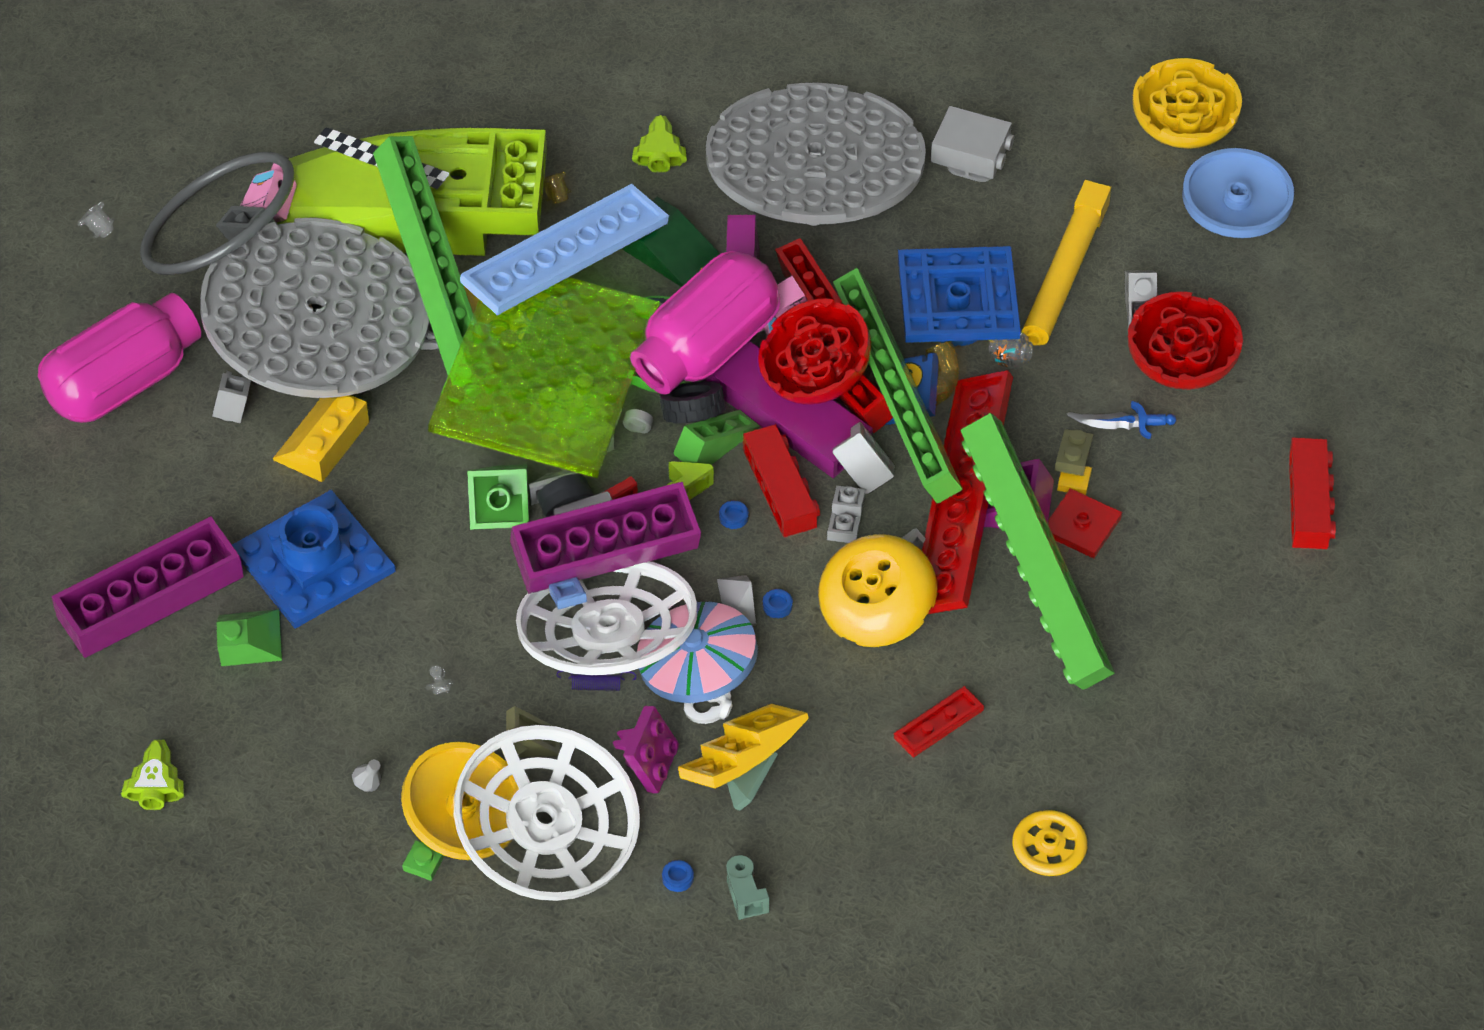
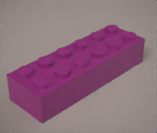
(605, 537)
(147, 587)

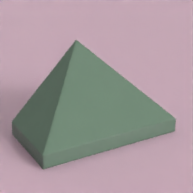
(746, 786)

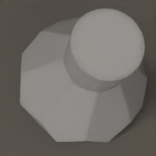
(367, 776)

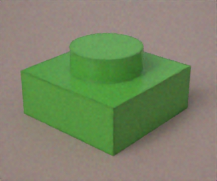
(422, 861)

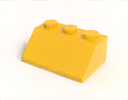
(324, 436)

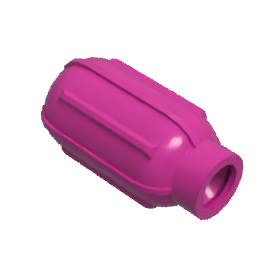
(706, 321)
(117, 358)

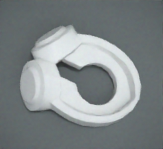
(714, 714)

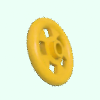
(1039, 863)

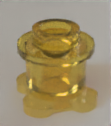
(556, 188)

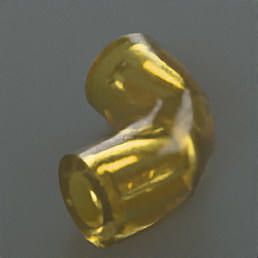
(947, 370)

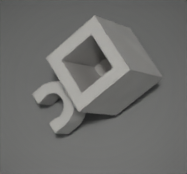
(231, 397)

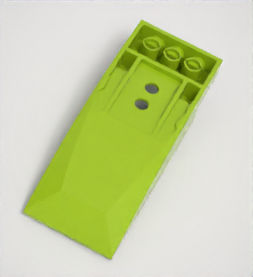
(496, 196)

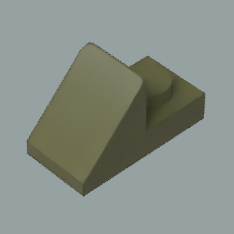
(530, 748)

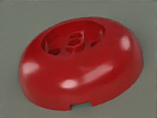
(804, 331)
(1201, 337)

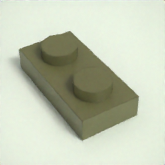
(1074, 452)

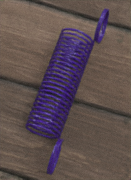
(596, 678)

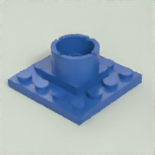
(958, 295)
(313, 558)

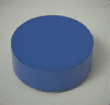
(733, 514)
(777, 603)
(677, 876)

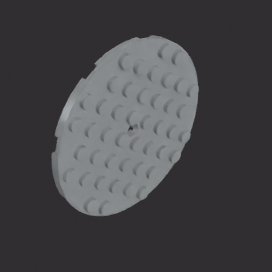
(866, 145)
(262, 319)

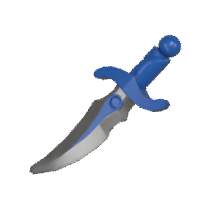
(1124, 420)

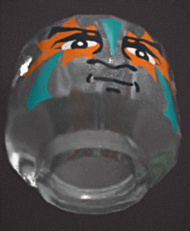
(1011, 352)

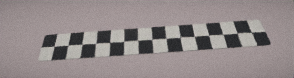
(364, 152)

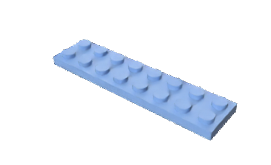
(563, 249)

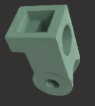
(743, 890)

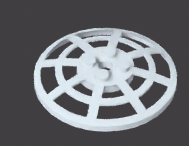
(623, 620)
(548, 798)

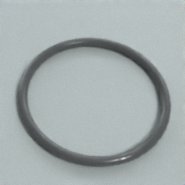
(236, 242)

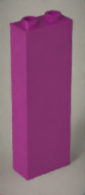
(808, 428)

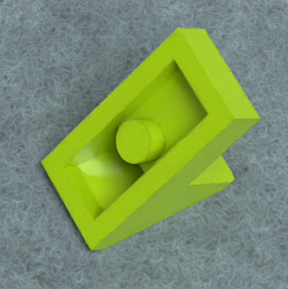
(695, 476)

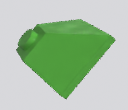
(498, 496)
(249, 637)

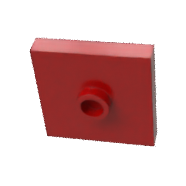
(1083, 523)

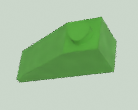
(713, 438)

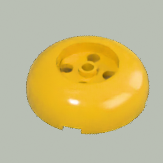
(1204, 105)
(886, 616)

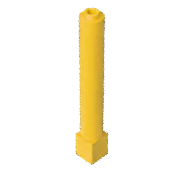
(1087, 216)

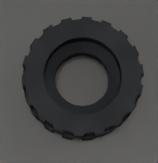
(693, 402)

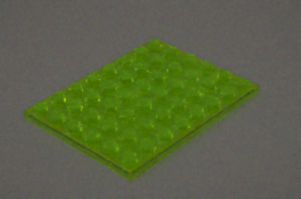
(546, 375)

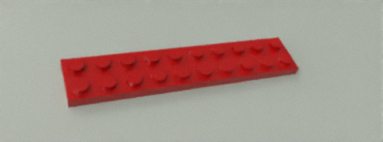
(958, 522)

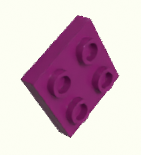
(648, 748)

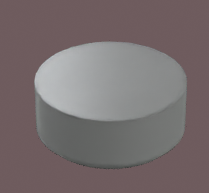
(637, 421)

